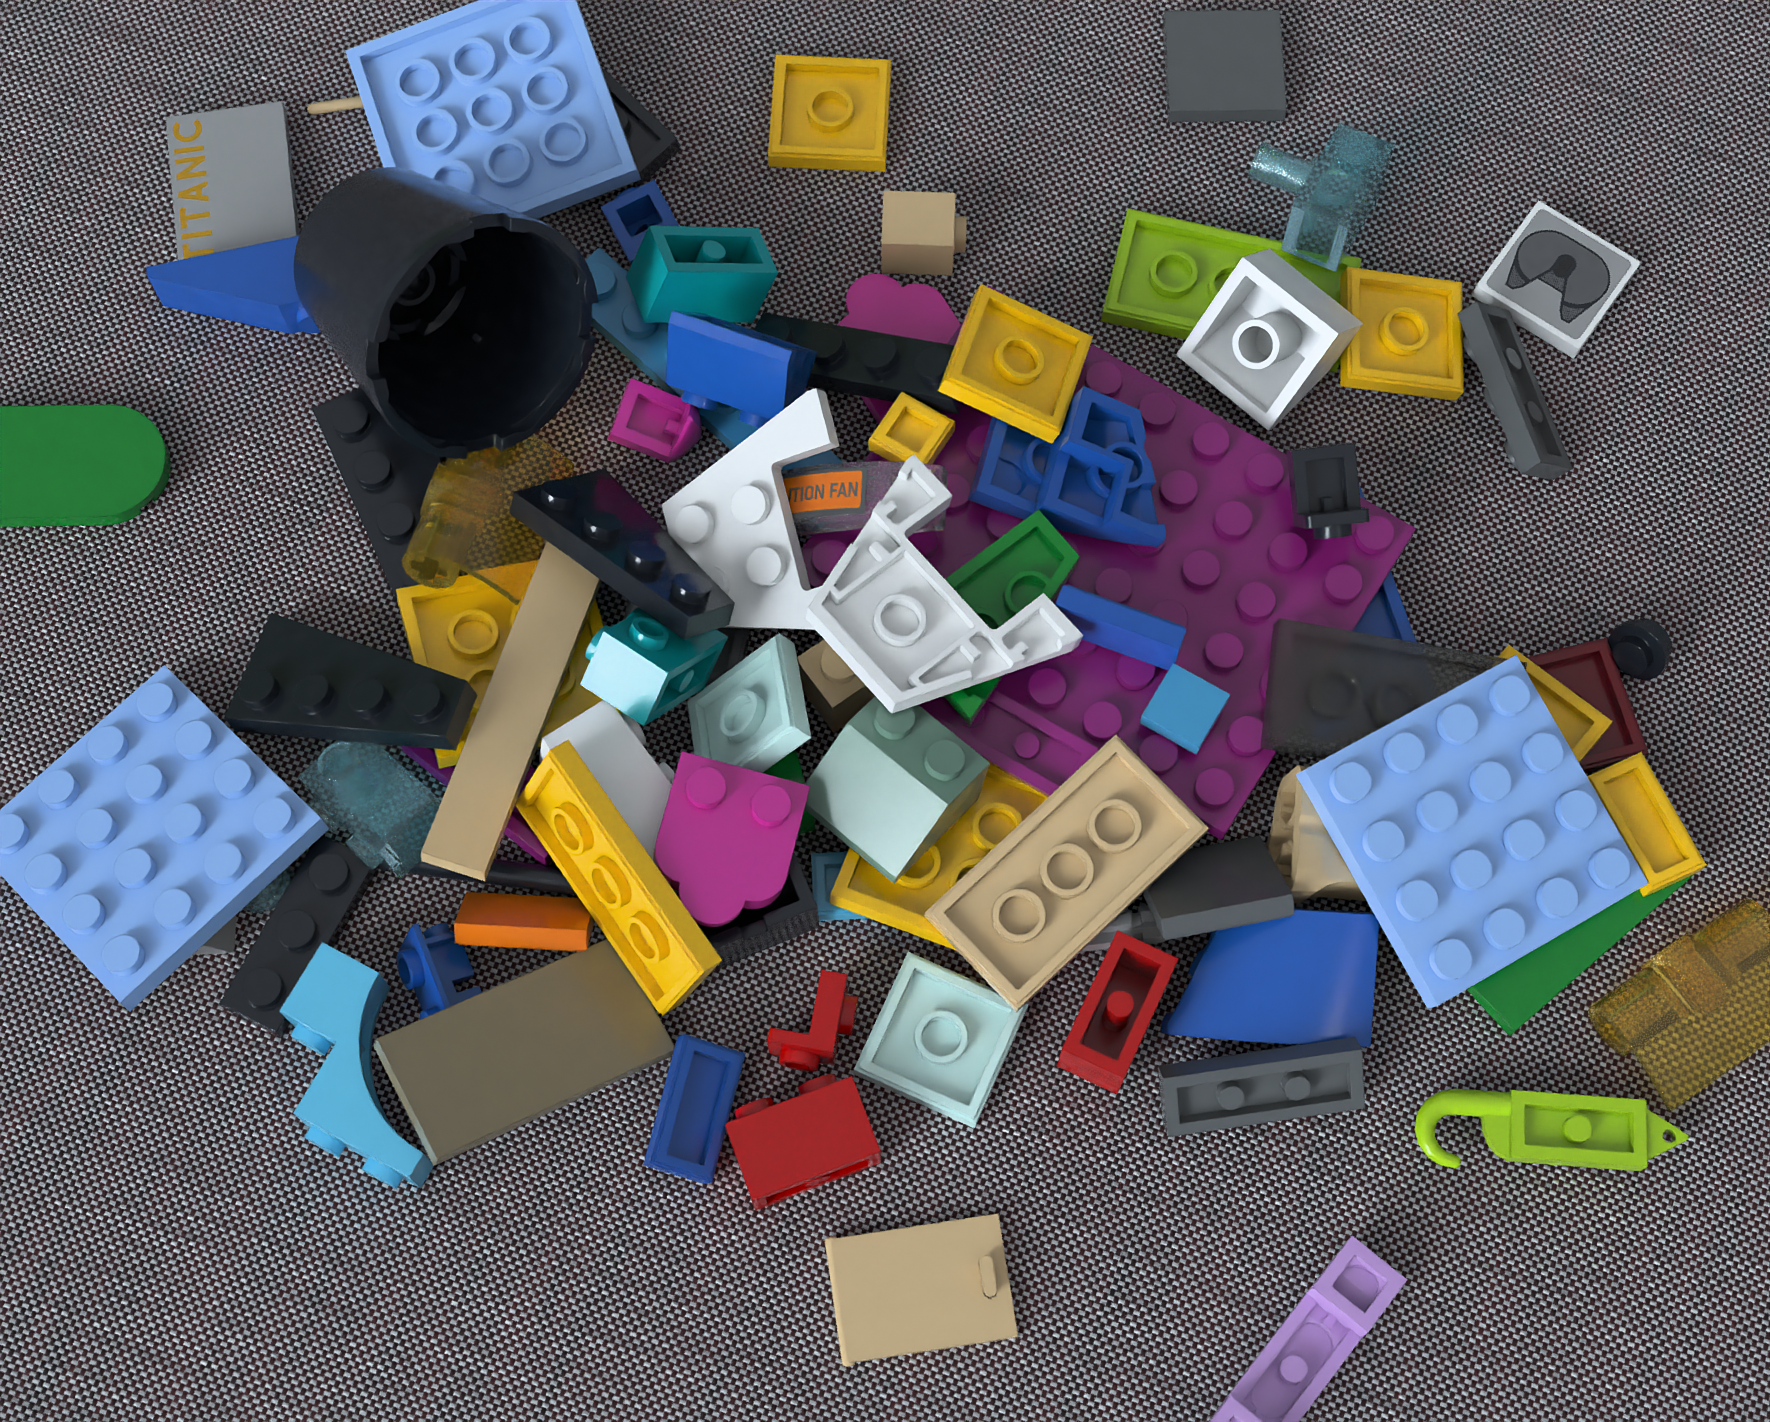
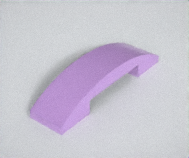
(1314, 1339)

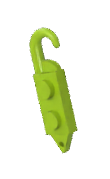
(1552, 1128)

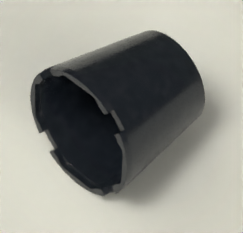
(446, 308)

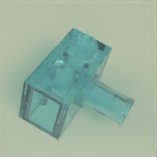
(1330, 192)
(374, 801)

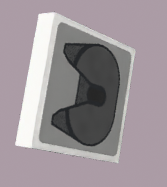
(1556, 279)

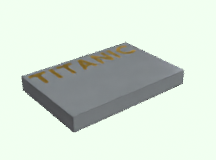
(231, 178)

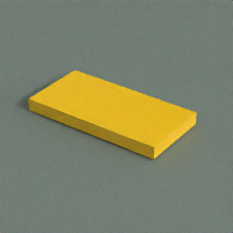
(616, 879)

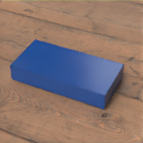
(1122, 627)
(694, 1109)

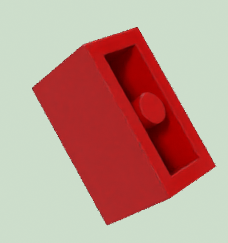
(1116, 1012)
(802, 1140)

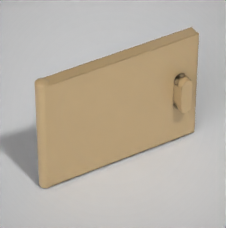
(920, 1289)

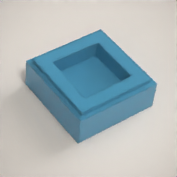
(1184, 708)

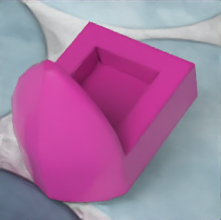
(655, 422)

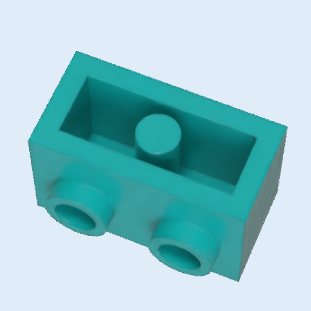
(701, 271)
(647, 666)

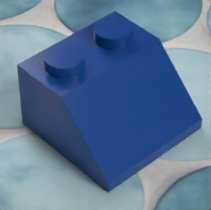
(734, 366)

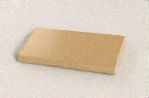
(1066, 873)

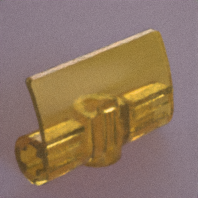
(469, 521)
(1695, 1004)

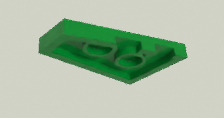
(1004, 581)

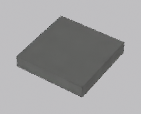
(1224, 66)
(1219, 889)

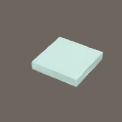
(752, 710)
(940, 1040)

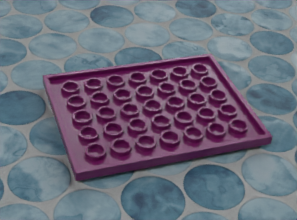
(1222, 573)

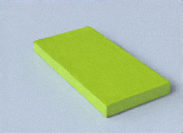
(1175, 268)

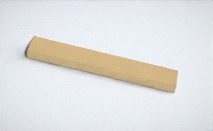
(512, 716)

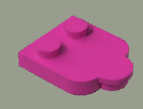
(909, 311)
(727, 837)

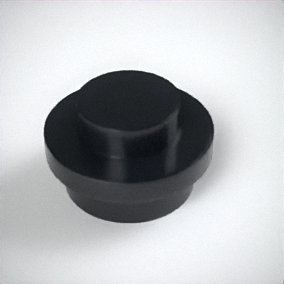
(1640, 648)

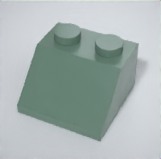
(894, 785)

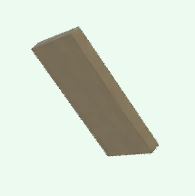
(522, 1050)

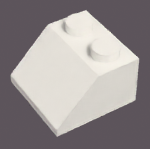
(1268, 337)

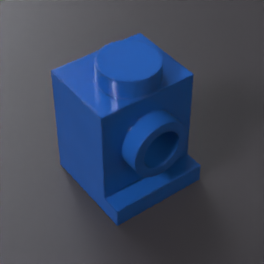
(634, 212)

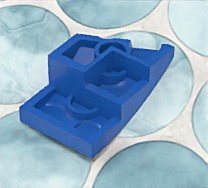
(1084, 482)
(1283, 981)

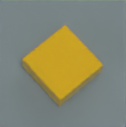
(911, 430)

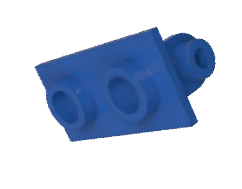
(433, 966)

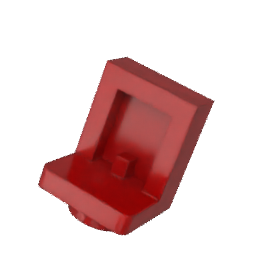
(832, 1015)

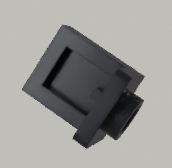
(1325, 489)

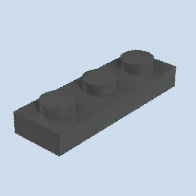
(1513, 392)
(1261, 1086)

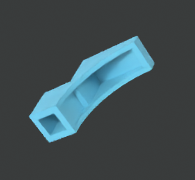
(339, 1008)

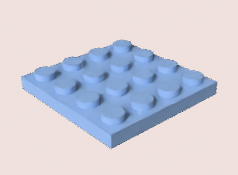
(497, 104)
(1472, 831)
(150, 836)

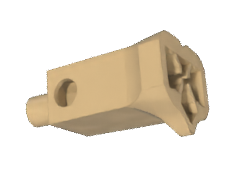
(1305, 848)

